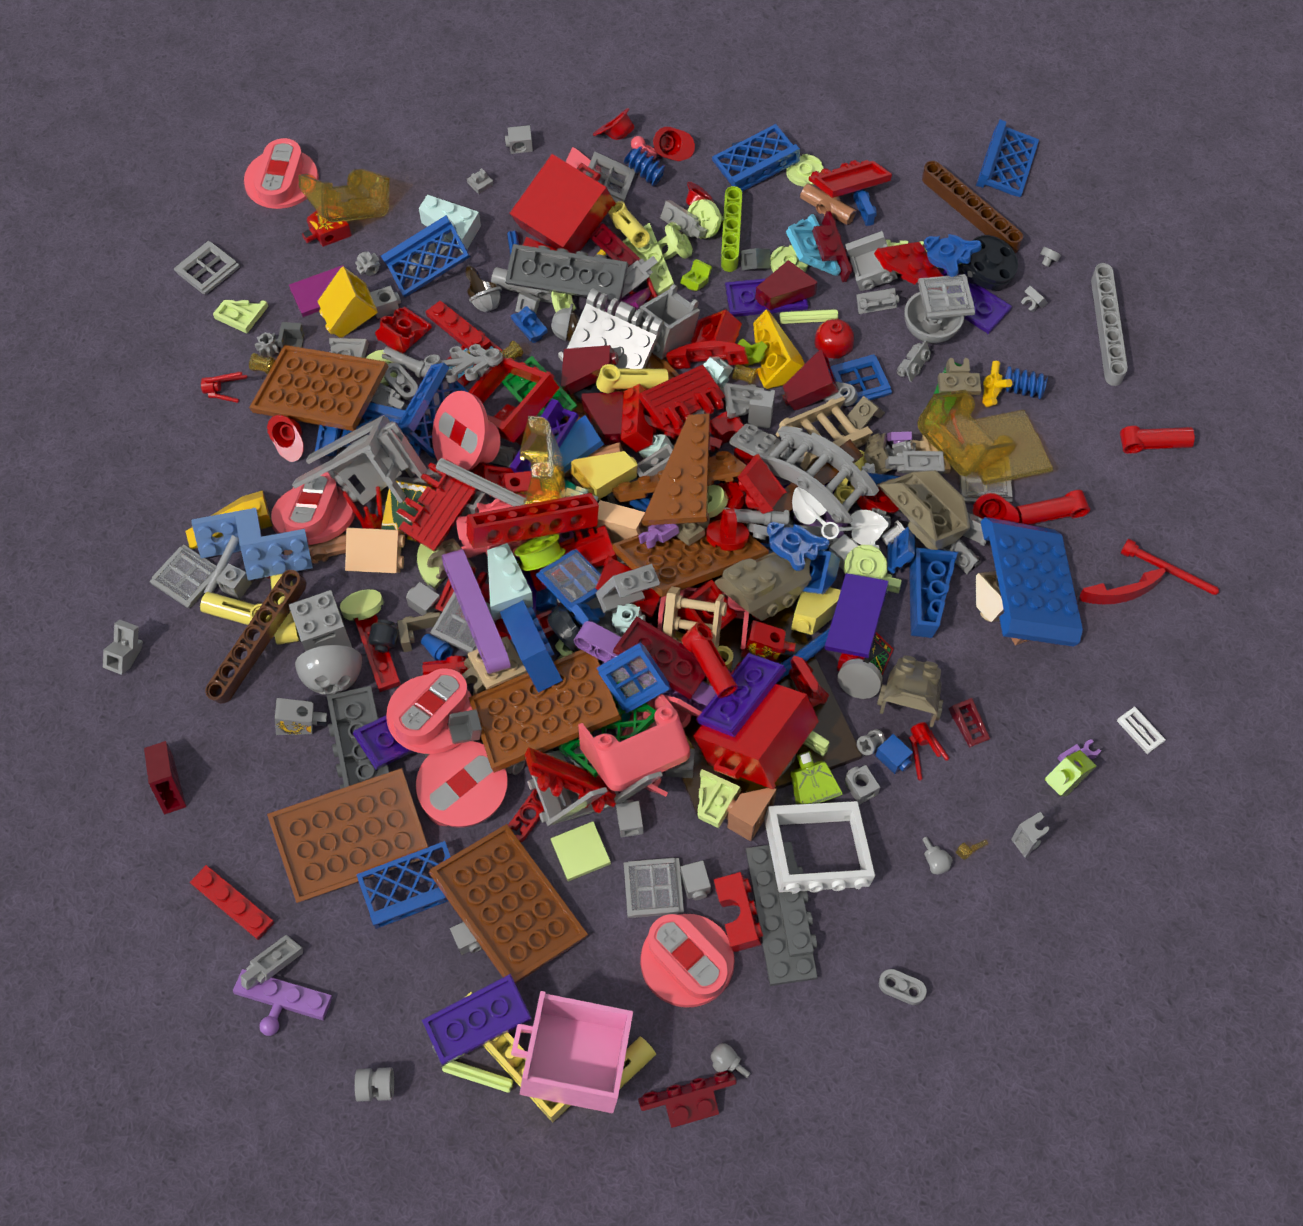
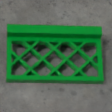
(568, 747)

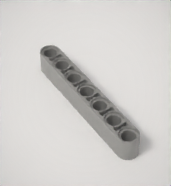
(1109, 324)

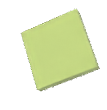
(580, 851)

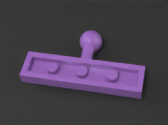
(284, 996)

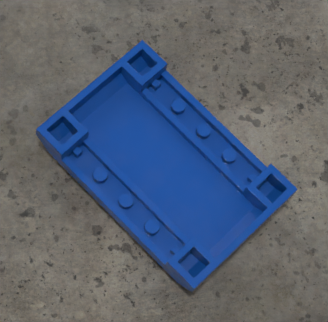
(1033, 583)

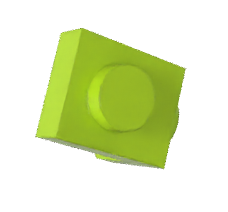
(697, 276)
(754, 352)

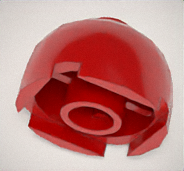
(834, 338)

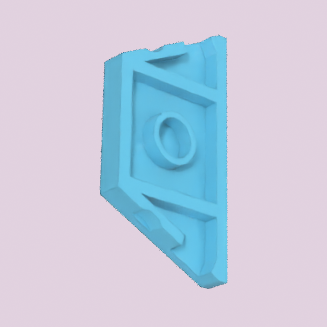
(806, 247)

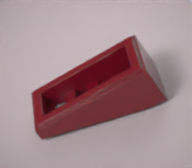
(959, 720)

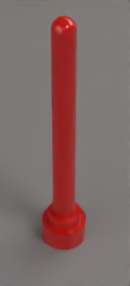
(1131, 549)

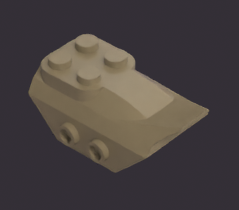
(931, 505)
(764, 584)
(914, 686)

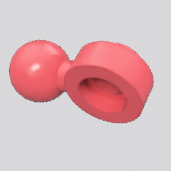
(639, 141)

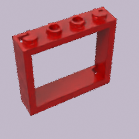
(530, 405)

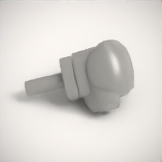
(937, 859)
(726, 1058)

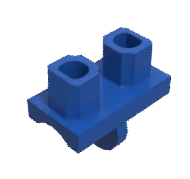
(529, 324)

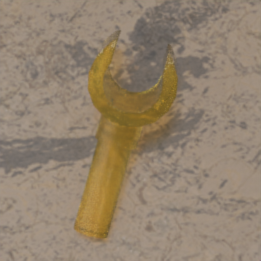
(965, 851)

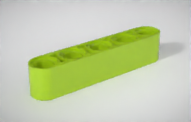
(731, 229)

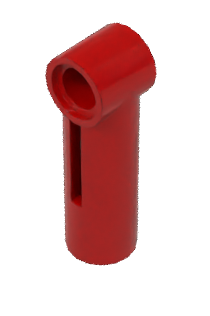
(1137, 439)
(1072, 504)
(699, 641)

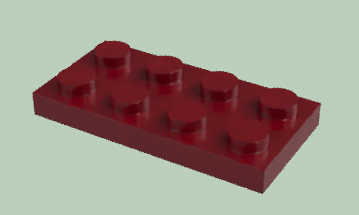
(671, 656)

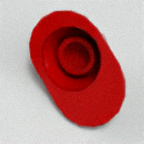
(618, 127)
(678, 142)
(696, 193)
(286, 437)
(879, 501)
(995, 507)

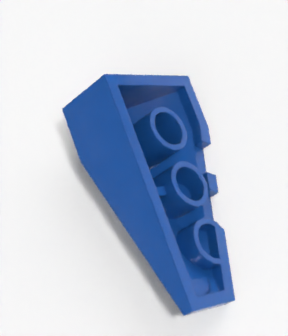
(822, 571)

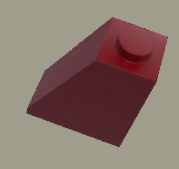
(785, 287)
(583, 365)
(810, 383)
(605, 415)
(164, 777)

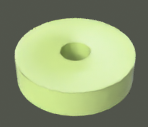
(716, 500)

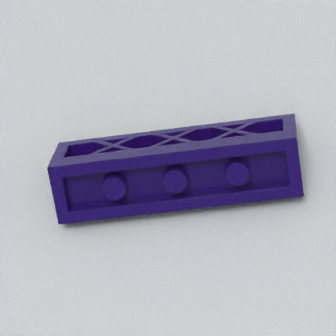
(553, 414)

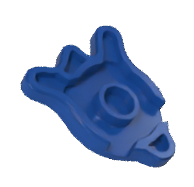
(950, 251)
(795, 543)

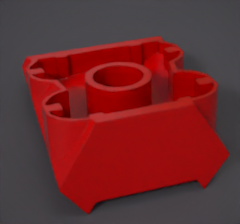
(402, 329)
(760, 485)
(805, 681)

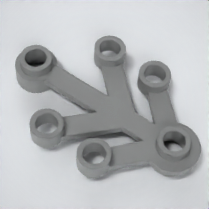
(464, 360)

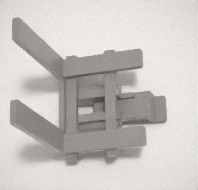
(382, 433)
(561, 809)

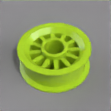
(539, 552)

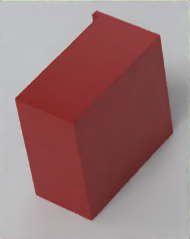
(563, 205)
(765, 741)

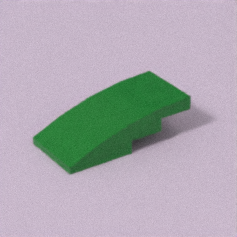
(520, 387)

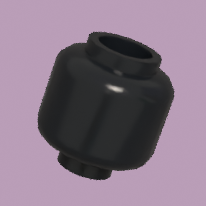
(383, 635)

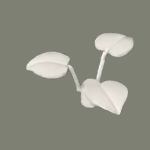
(865, 527)

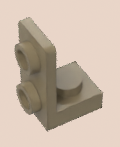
(862, 414)
(876, 453)
(411, 624)

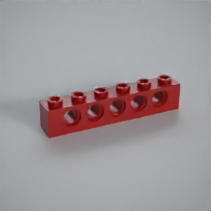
(532, 520)

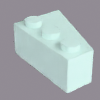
(465, 219)
(506, 581)

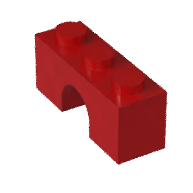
(635, 429)
(724, 429)
(744, 931)

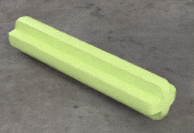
(808, 316)
(479, 1076)

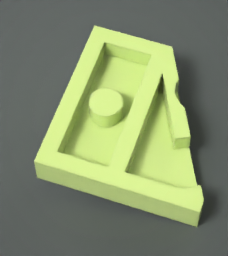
(240, 313)
(715, 798)

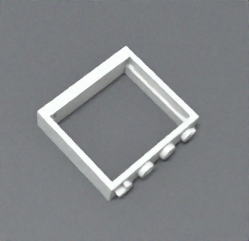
(817, 814)

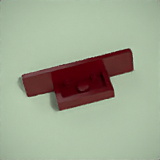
(830, 245)
(689, 1101)

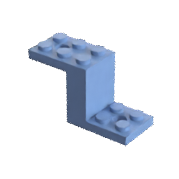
(260, 553)

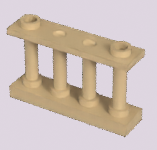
(820, 413)
(675, 601)

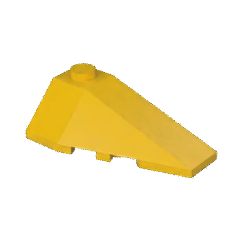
(780, 357)
(253, 500)

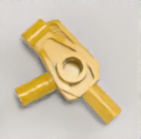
(993, 385)

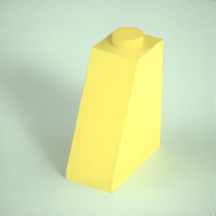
(604, 472)
(814, 610)

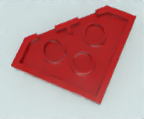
(907, 260)

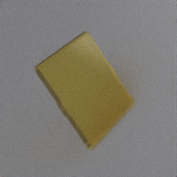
(1028, 456)

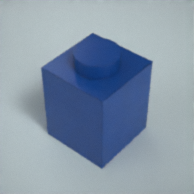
(894, 754)

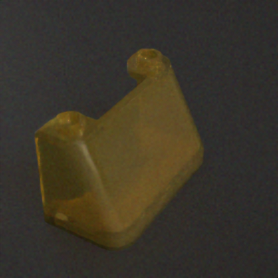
(361, 198)
(963, 441)
(546, 462)

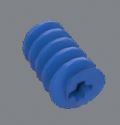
(644, 165)
(1026, 382)

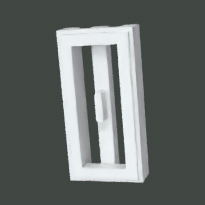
(1132, 732)

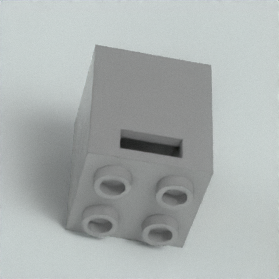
(678, 317)
(364, 471)
(319, 621)

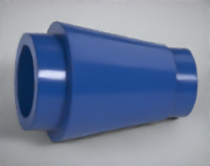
(437, 647)

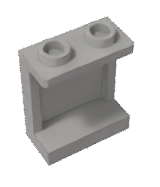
(866, 265)
(626, 587)

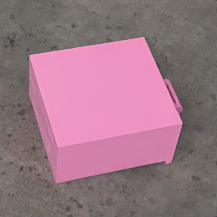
(574, 1052)

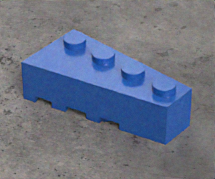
(928, 589)
(531, 645)

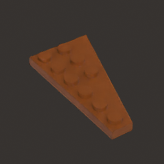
(721, 467)
(683, 486)

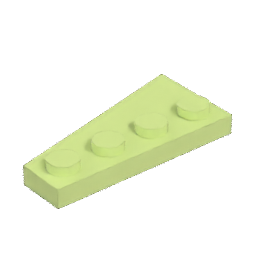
(661, 276)

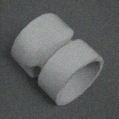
(374, 1084)

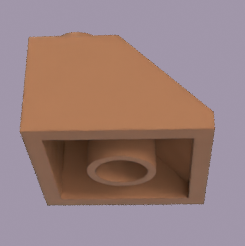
(748, 811)

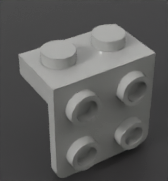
(754, 441)

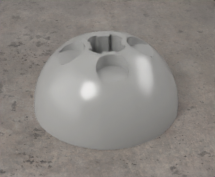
(929, 330)
(329, 668)

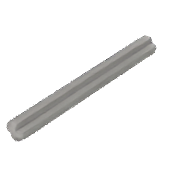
(479, 483)

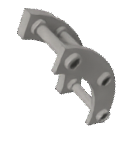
(827, 452)

